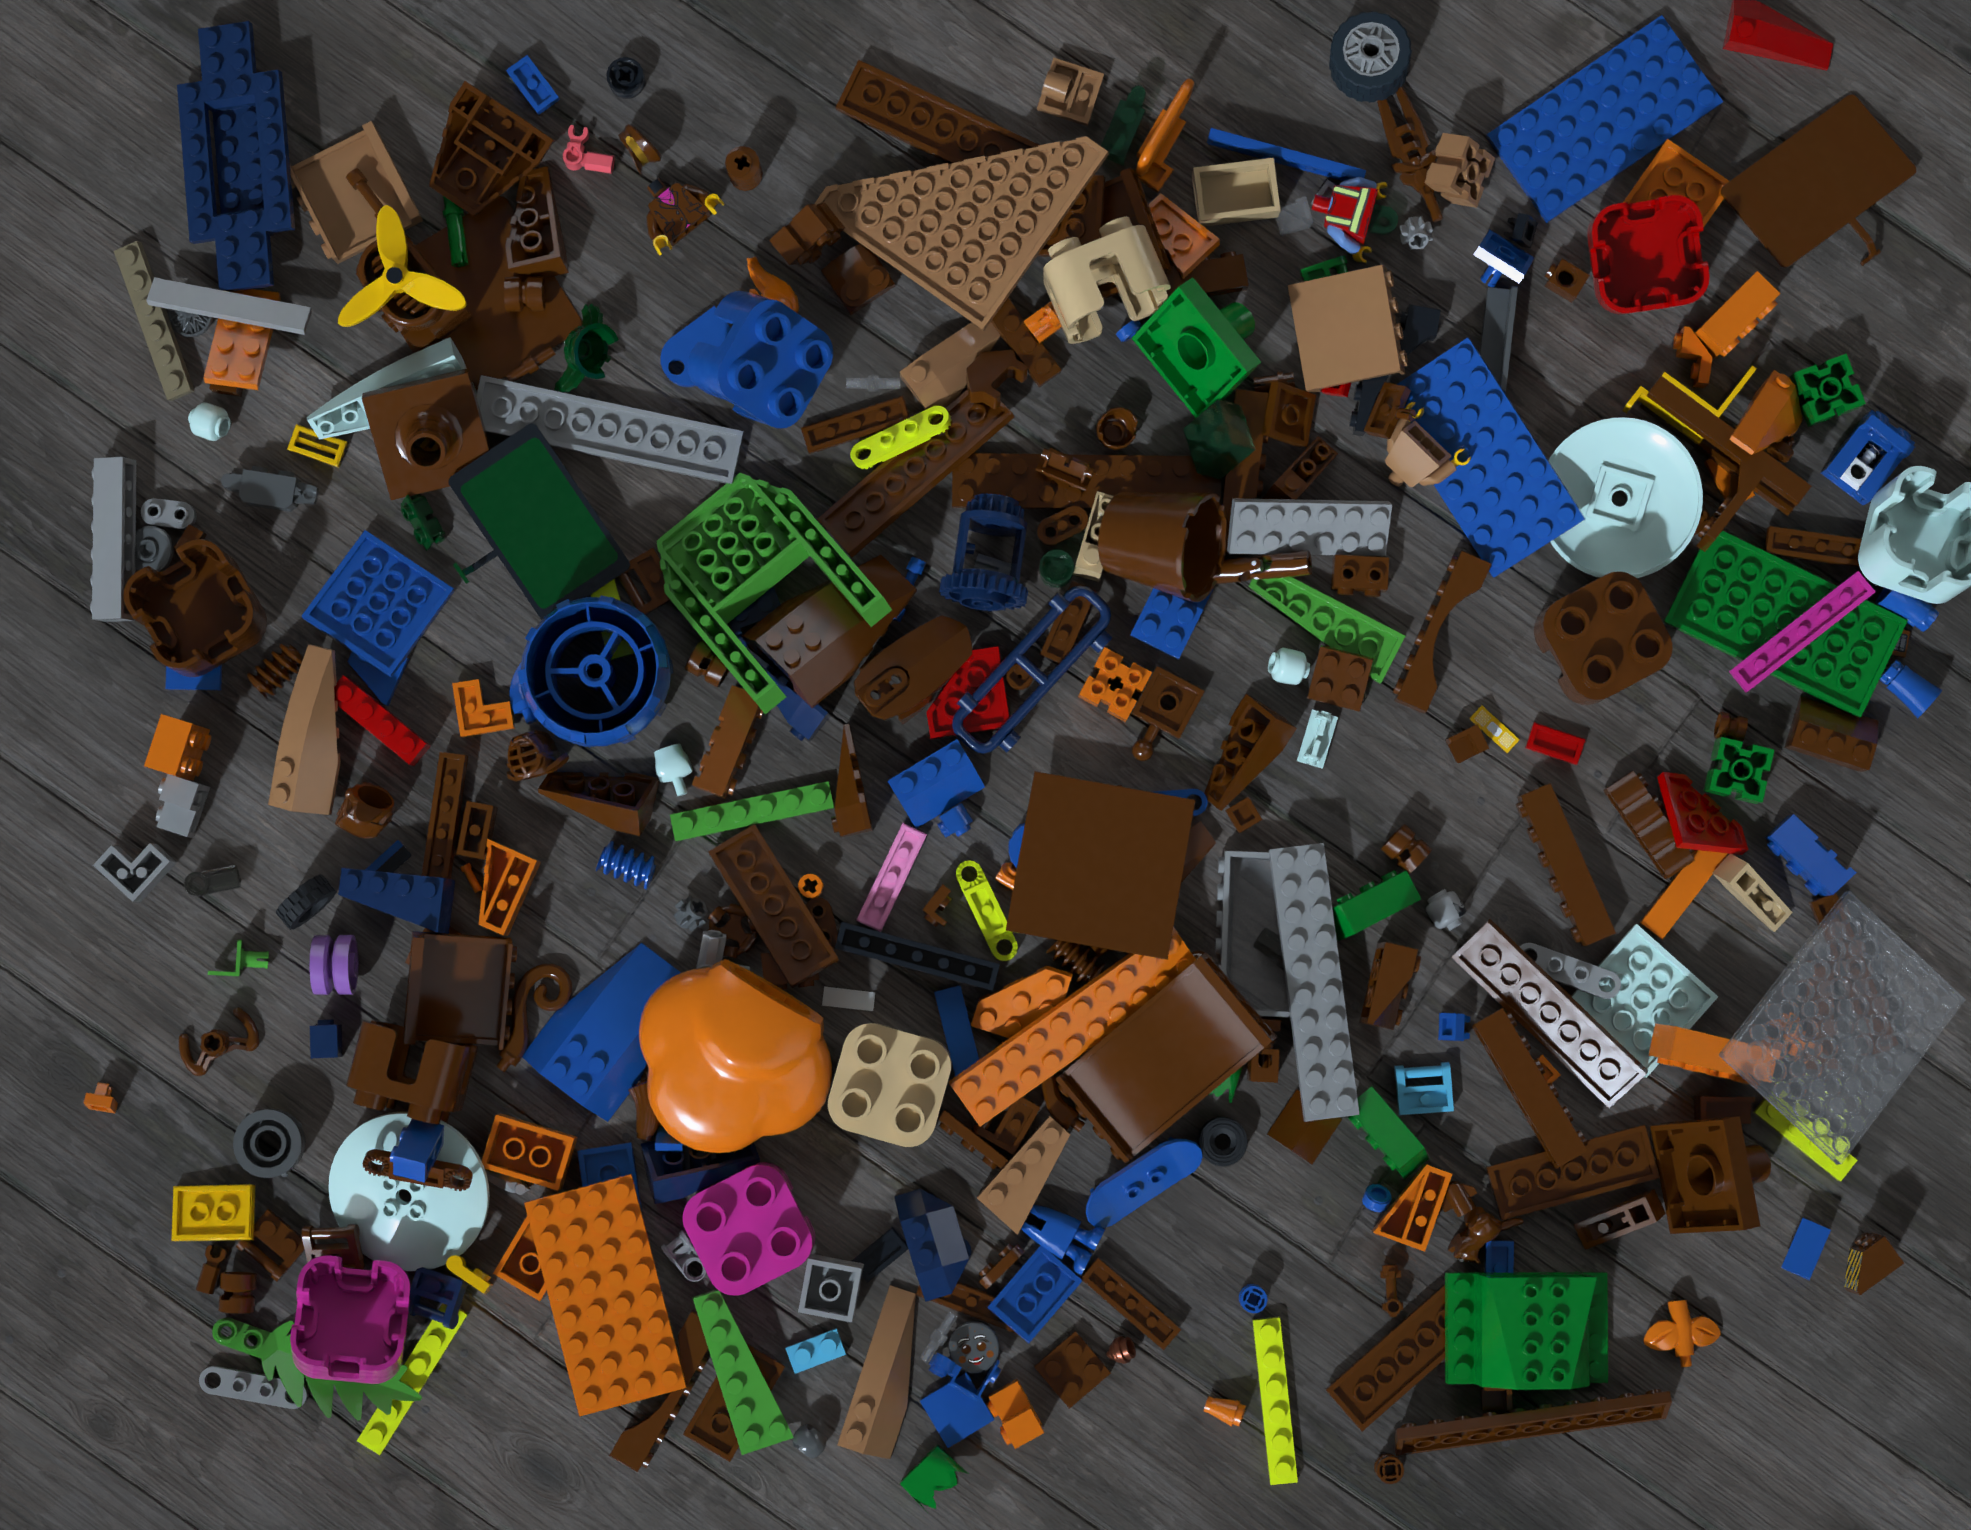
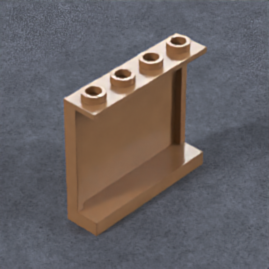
(339, 210)
(1347, 328)

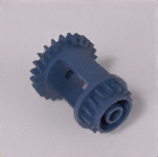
(980, 587)

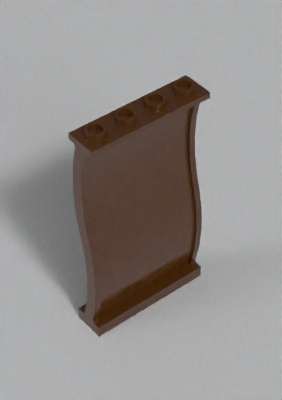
(1165, 1058)

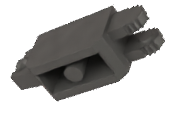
(270, 490)

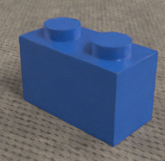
(417, 1150)

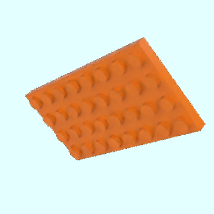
(605, 1295)

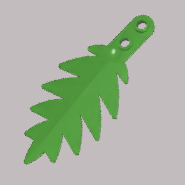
(276, 1351)

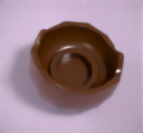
(1117, 428)

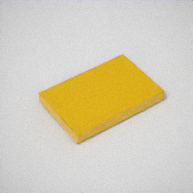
(213, 1212)

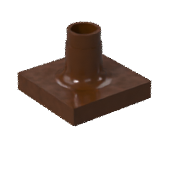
(431, 407)
(1708, 1174)

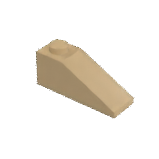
(1752, 891)

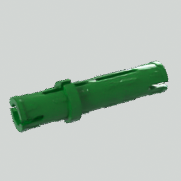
(456, 236)

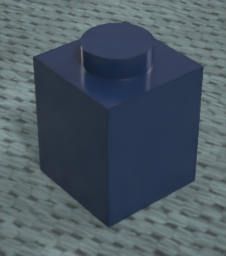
(326, 1040)

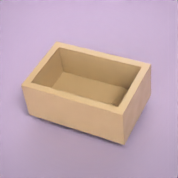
(1236, 192)

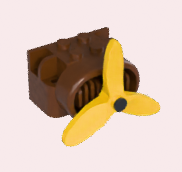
(404, 288)

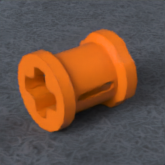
(802, 884)

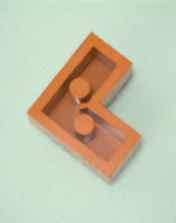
(1017, 1414)

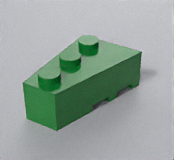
(1373, 903)
(1388, 1134)

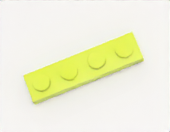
(1783, 1126)

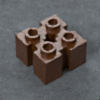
(807, 234)

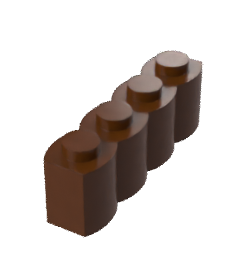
(1648, 823)

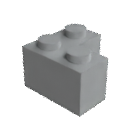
(182, 805)
(137, 876)

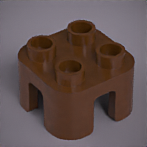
(196, 609)
(1604, 637)
(381, 1077)

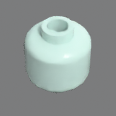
(209, 421)
(1288, 666)

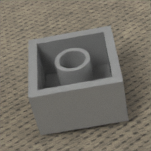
(831, 1288)

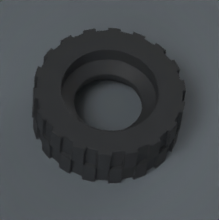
(306, 902)

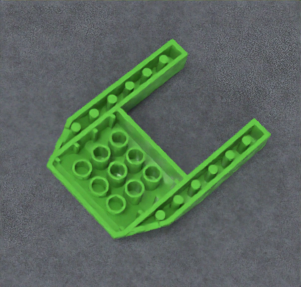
(736, 552)

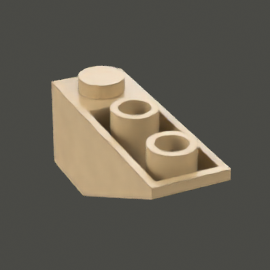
(1088, 561)

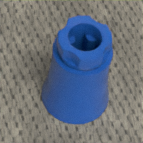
(1916, 611)
(1910, 687)

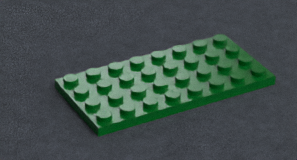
(1745, 596)

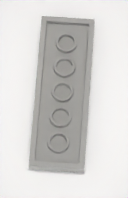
(1310, 526)

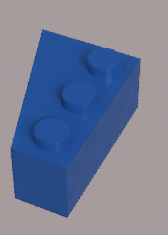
(1808, 857)

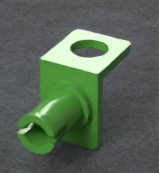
(245, 959)

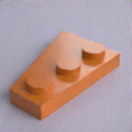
(1181, 235)

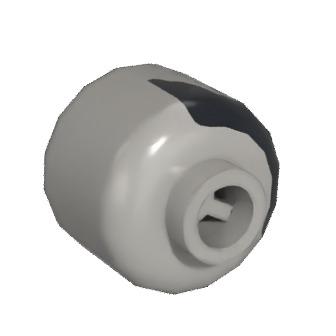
(1445, 910)

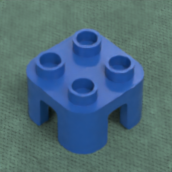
(766, 361)

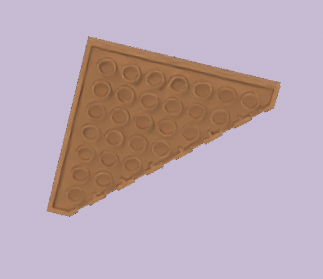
(970, 223)

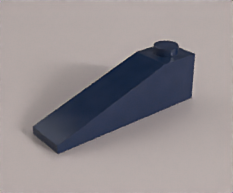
(798, 714)
(679, 1174)

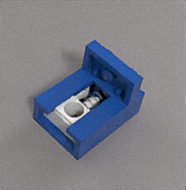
(1882, 438)

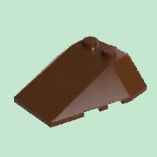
(484, 150)

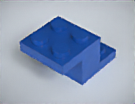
(1168, 622)

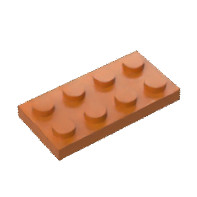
(239, 350)

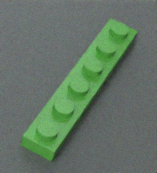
(752, 811)

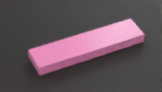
(891, 877)

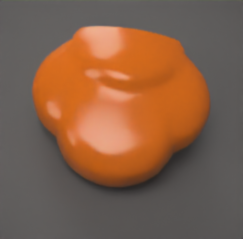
(731, 1058)

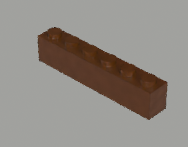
(1243, 479)
(1566, 865)
(1529, 1088)

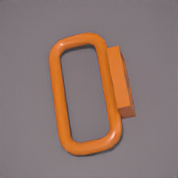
(1164, 131)

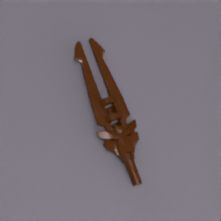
(1415, 166)

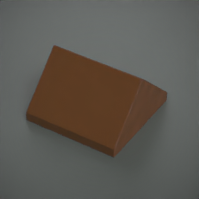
(1302, 1137)

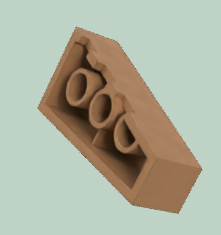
(1018, 1184)

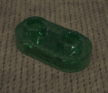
(1382, 212)

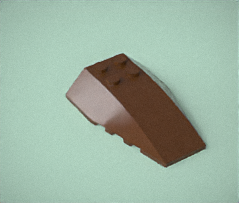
(822, 636)

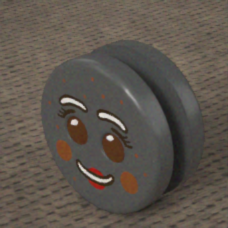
(974, 1346)

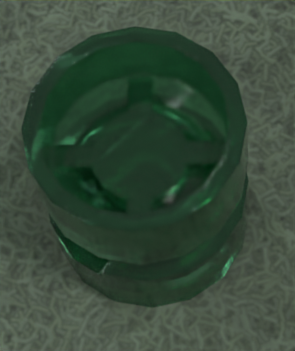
(1056, 568)

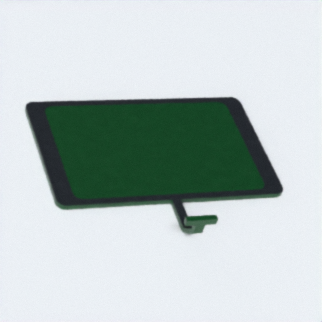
(537, 522)

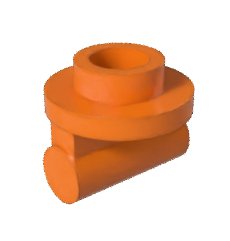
(1007, 875)

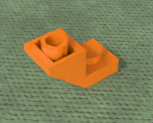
(1691, 348)

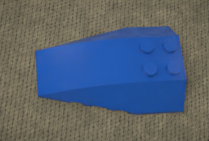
(594, 1040)

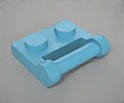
(1424, 1098)

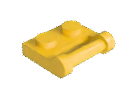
(476, 1278)

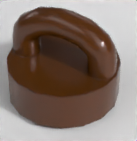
(1782, 451)

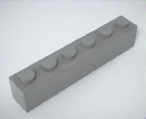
(112, 536)

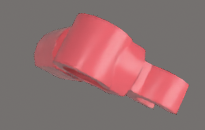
(576, 158)

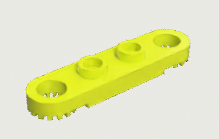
(900, 437)
(986, 910)

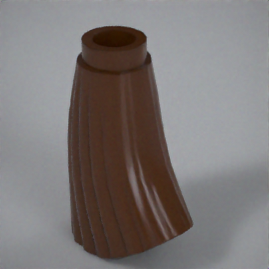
(645, 1118)

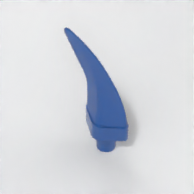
(518, 699)

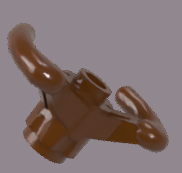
(218, 1043)

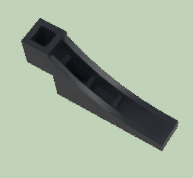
(1418, 326)

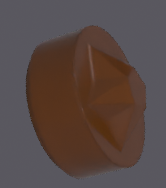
(1018, 678)

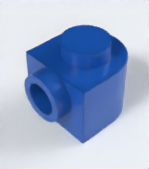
(955, 821)

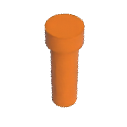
(471, 877)

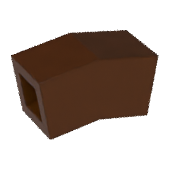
(189, 534)

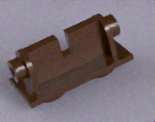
(1075, 474)

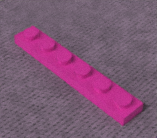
(1802, 631)

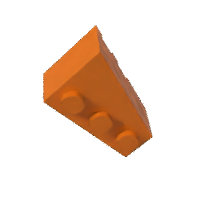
(505, 886)

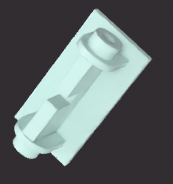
(1317, 738)

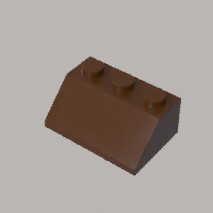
(1833, 735)

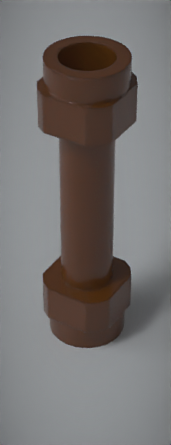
(359, 182)

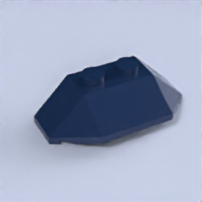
(932, 1241)

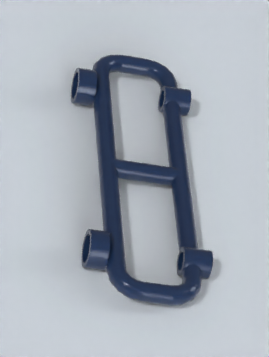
(1095, 638)

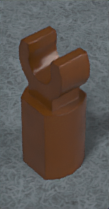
(210, 1271)

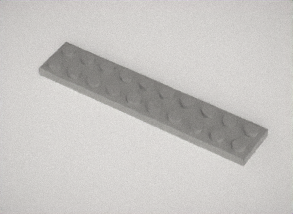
(611, 430)
(1313, 982)

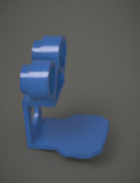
(944, 1366)

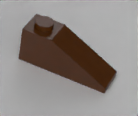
(1620, 1219)

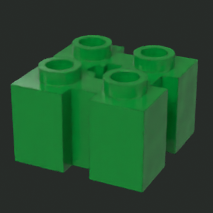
(1832, 375)
(1752, 762)

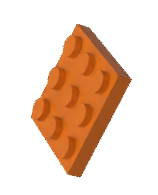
(1680, 173)

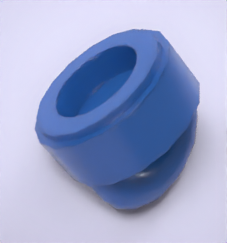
(1376, 1198)

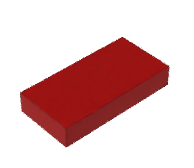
(1555, 743)

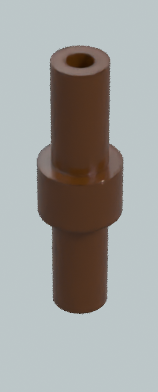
(530, 364)

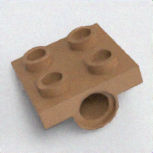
(1070, 91)

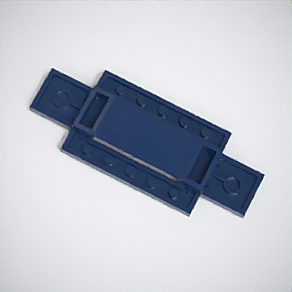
(249, 157)

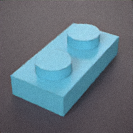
(815, 1350)

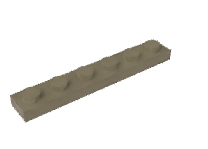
(154, 322)

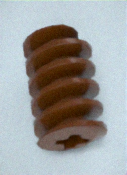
(749, 163)
(276, 670)
(1077, 959)

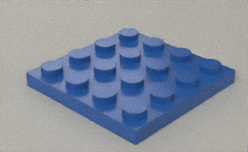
(378, 603)

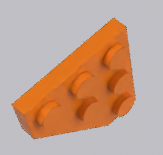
(1021, 1001)

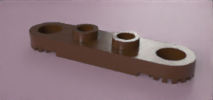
(439, 1176)

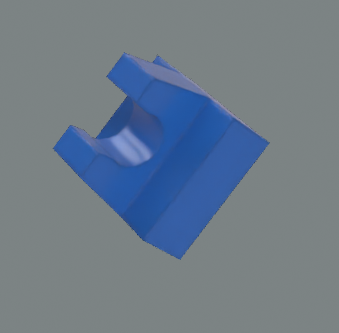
(1452, 1027)

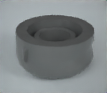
(247, 1140)

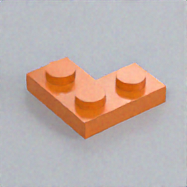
(474, 716)

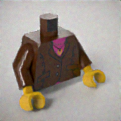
(677, 212)

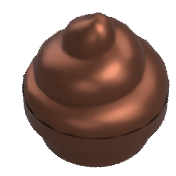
(1122, 1350)

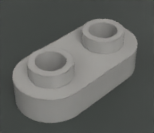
(168, 513)

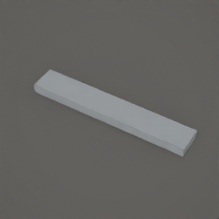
(229, 306)

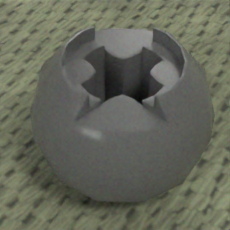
(809, 1441)

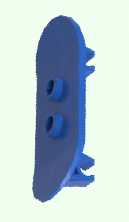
(1142, 1181)

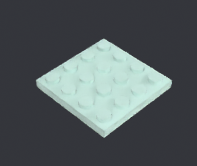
(1651, 992)

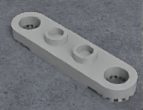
(1573, 971)
(249, 1387)

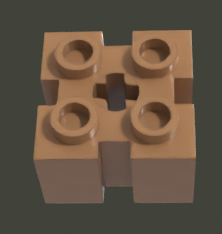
(1459, 170)

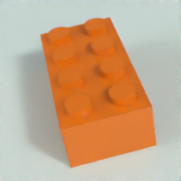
(1691, 1051)

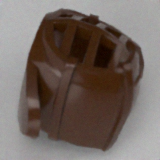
(533, 756)
(365, 810)

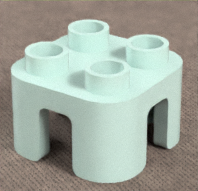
(1918, 538)

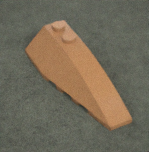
(307, 748)
(884, 1380)

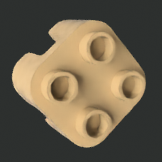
(1119, 257)
(889, 1084)

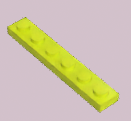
(419, 1368)
(1275, 1401)

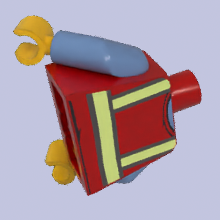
(1350, 213)

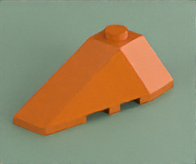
(1770, 415)

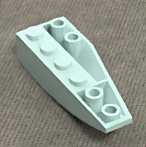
(346, 411)

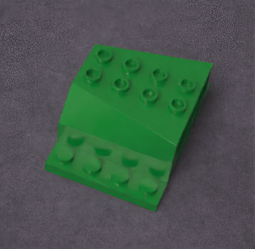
(1526, 1329)

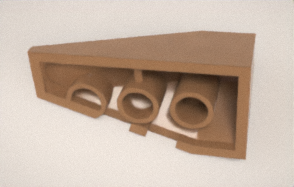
(941, 372)

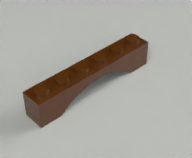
(1419, 683)
(637, 1441)

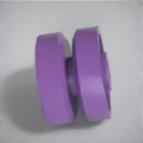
(334, 964)

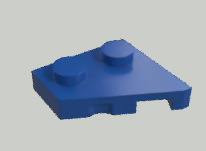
(379, 682)

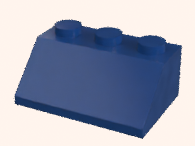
(936, 783)

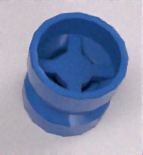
(1250, 1295)

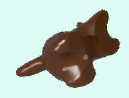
(1480, 1229)

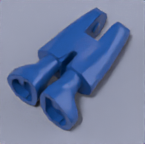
(1059, 1233)

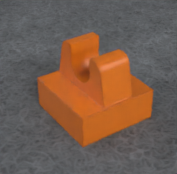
(101, 1099)

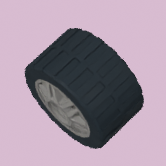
(1370, 56)

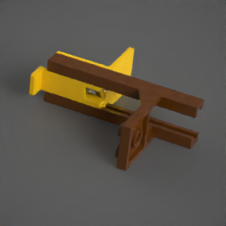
(1704, 430)

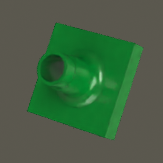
(1199, 346)

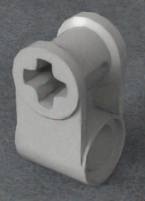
(683, 1256)

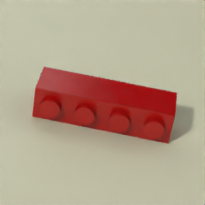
(380, 721)

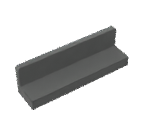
(1498, 331)

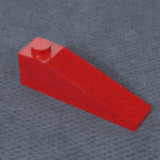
(1769, 34)

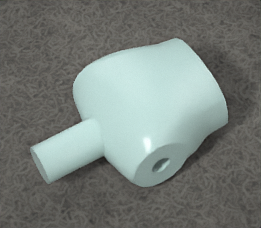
(673, 765)

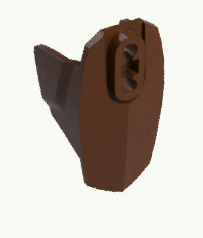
(920, 661)

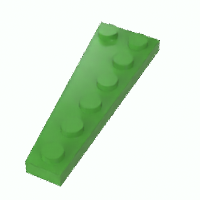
(1332, 621)
(746, 1393)

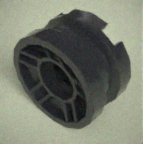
(624, 88)

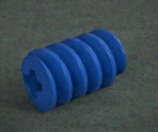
(626, 864)

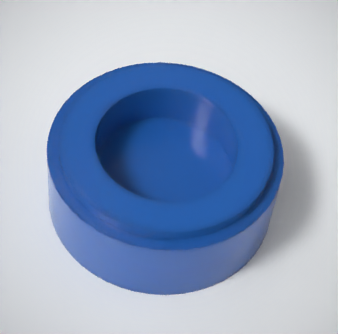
(1128, 330)

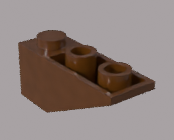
(1302, 471)

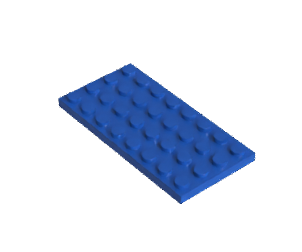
(1604, 119)
(1508, 491)

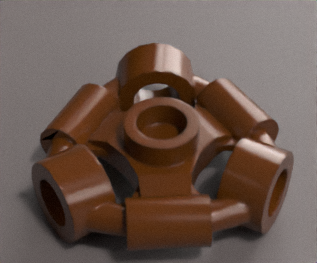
(733, 929)

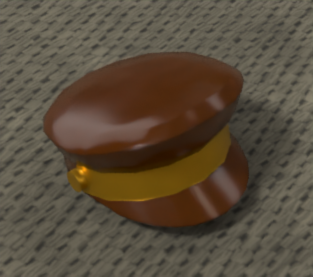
(639, 147)

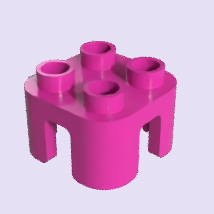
(748, 1229)
(350, 1321)

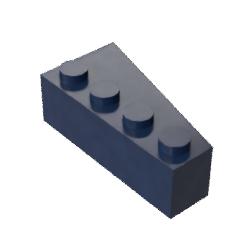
(410, 897)

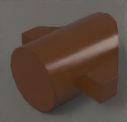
(1459, 1198)

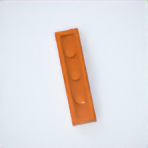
(1681, 892)

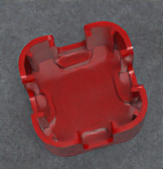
(1647, 255)

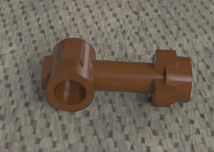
(1391, 1304)

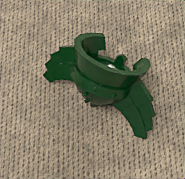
(586, 349)

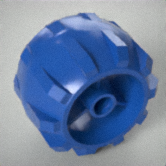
(554, 635)

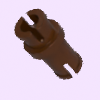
(1279, 377)

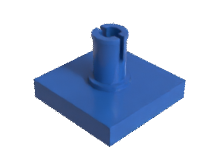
(1502, 259)

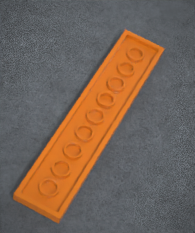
(1066, 1031)

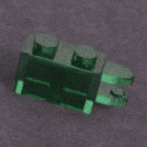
(1125, 125)

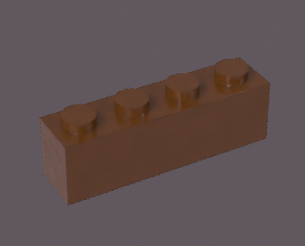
(1214, 275)

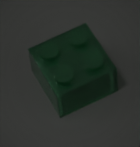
(1219, 439)

